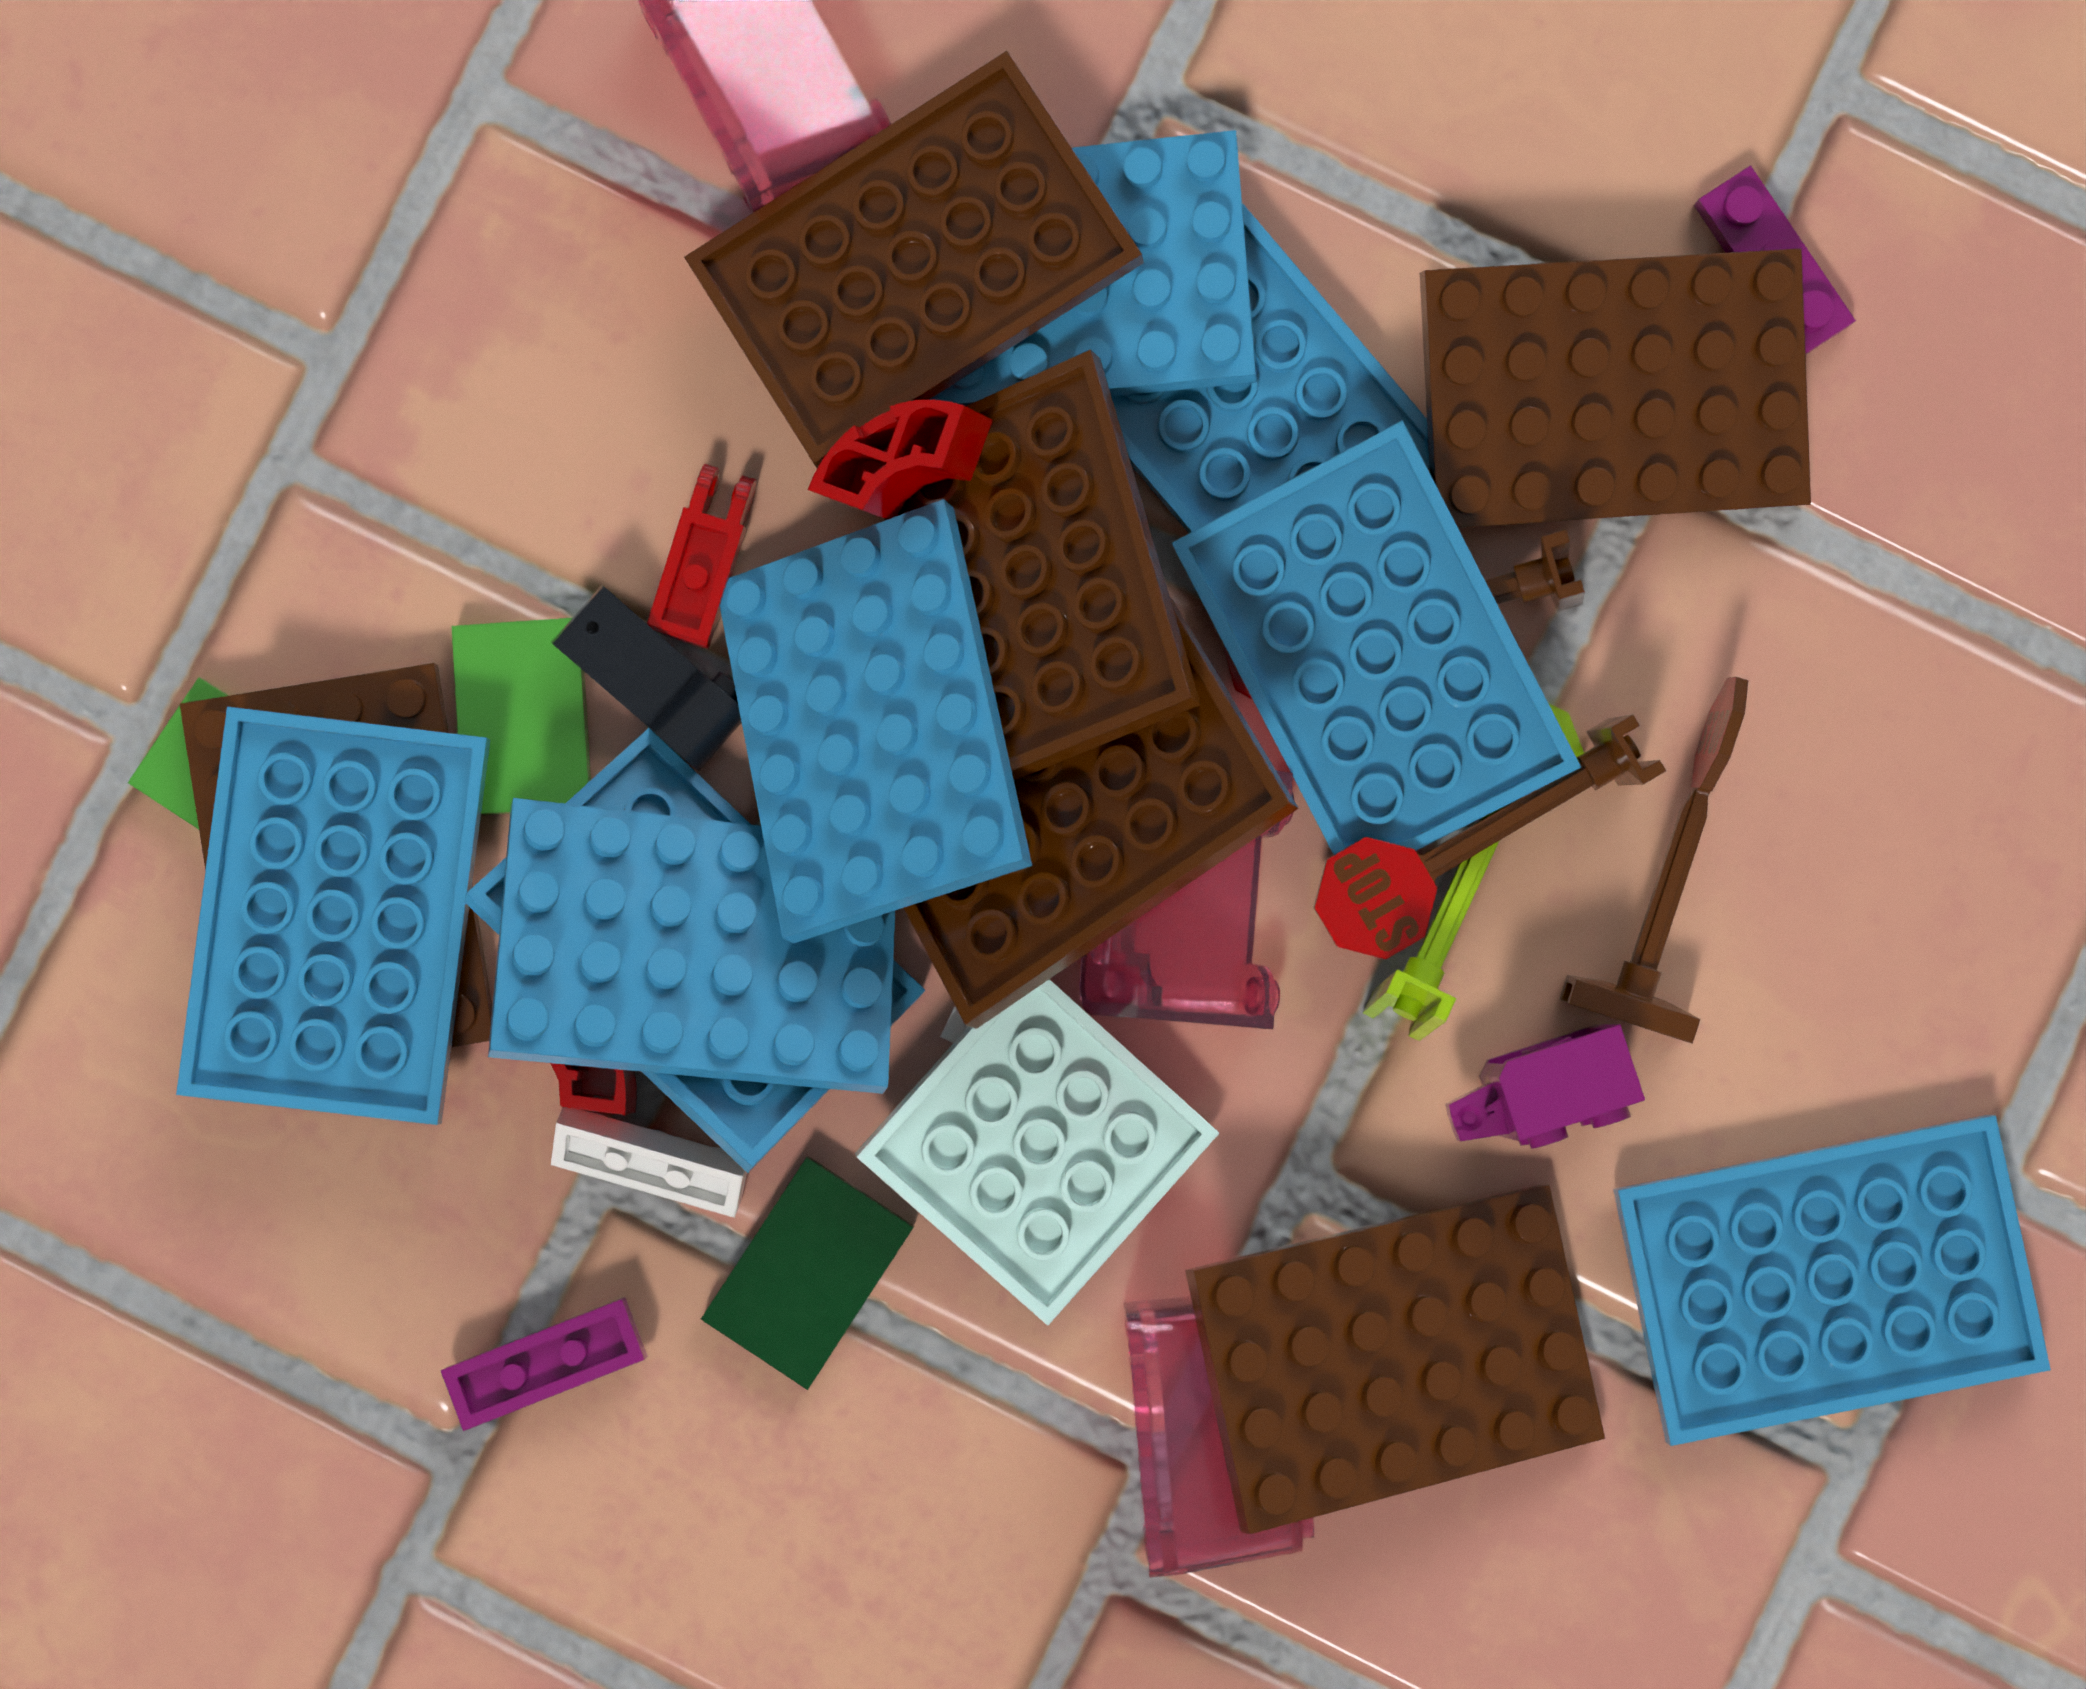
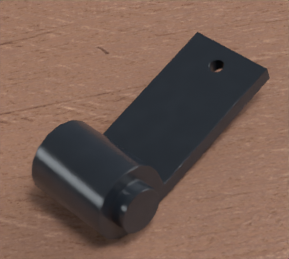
(651, 678)

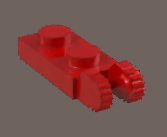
(701, 562)

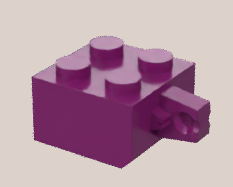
(1550, 1086)

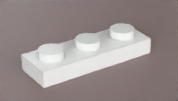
(648, 1161)

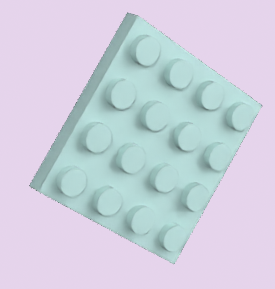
(1037, 1146)

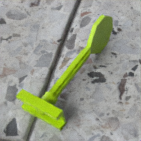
(1415, 990)

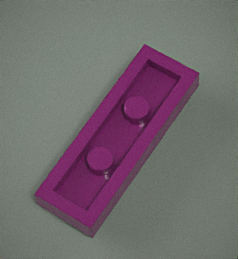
(1748, 219)
(544, 1364)

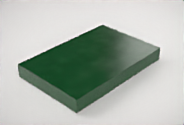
(807, 1272)

